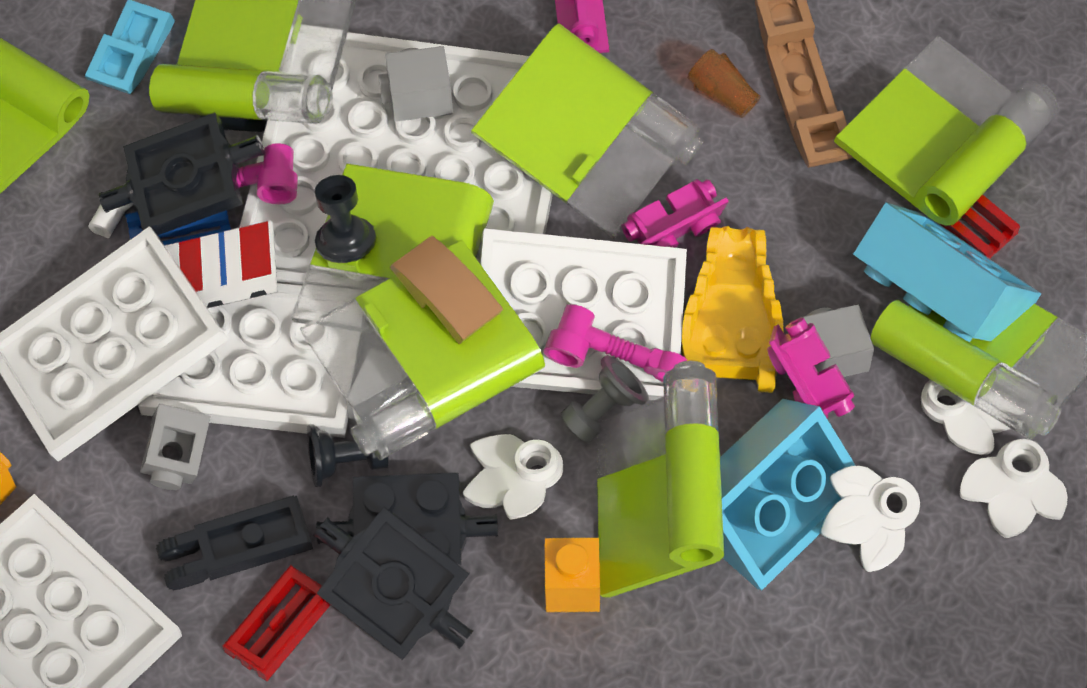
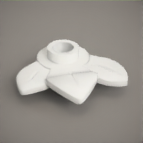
(963, 422)
(508, 474)
(1012, 494)
(864, 515)

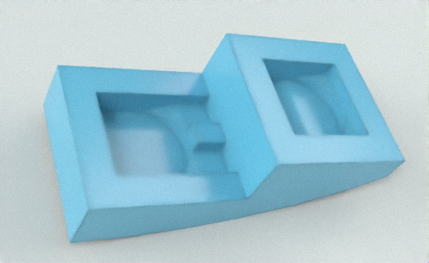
(131, 48)

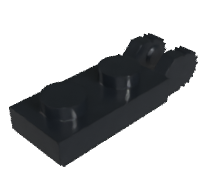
(237, 542)

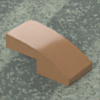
(447, 287)

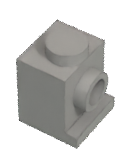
(180, 430)

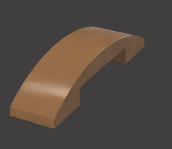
(801, 80)

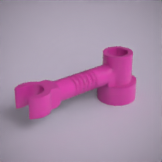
(273, 176)
(575, 335)

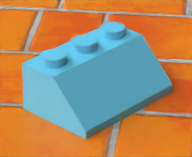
(943, 274)
(778, 489)

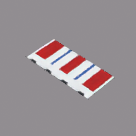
(229, 264)

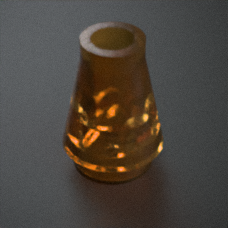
(722, 82)

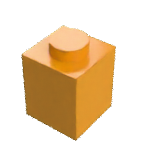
(572, 575)

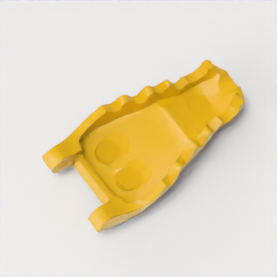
(733, 309)

